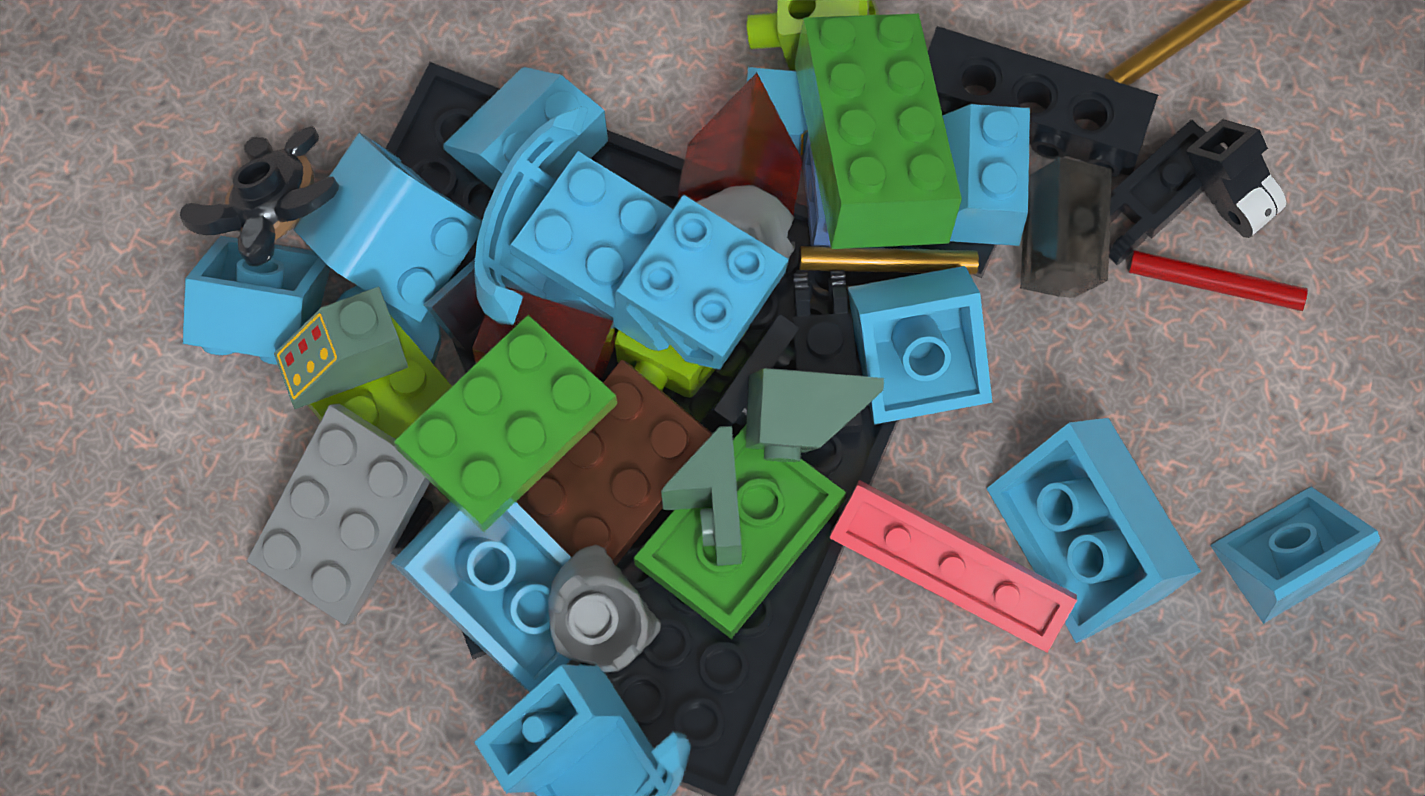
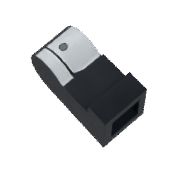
(1238, 177)

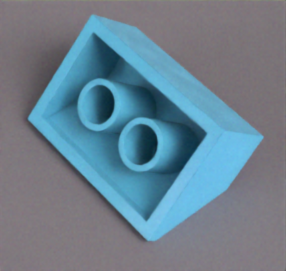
(1093, 525)

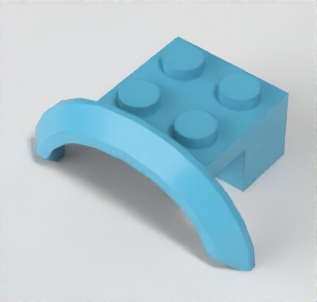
(509, 209)
(580, 741)

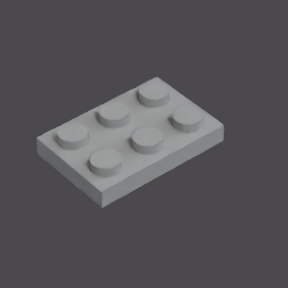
(340, 515)

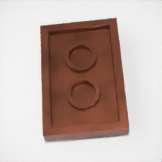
(615, 475)

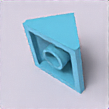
(1295, 551)

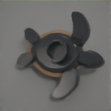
(265, 197)

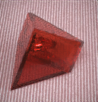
(743, 148)

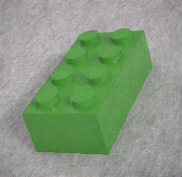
(876, 131)

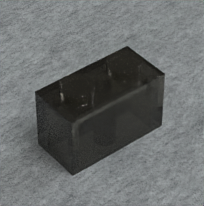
(1066, 229)

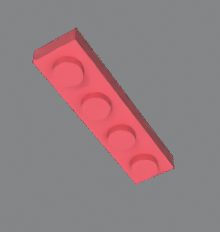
(953, 566)

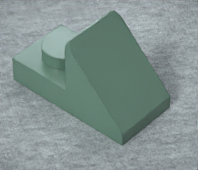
(710, 481)

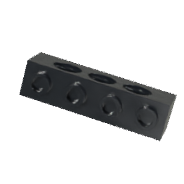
(1061, 90)

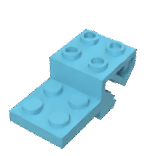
(653, 268)

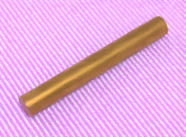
(1175, 40)
(886, 259)

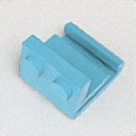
(389, 228)

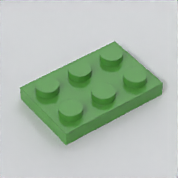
(505, 423)
(778, 517)

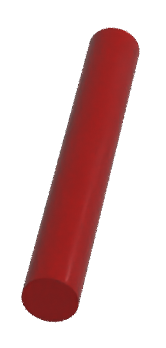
(1218, 280)

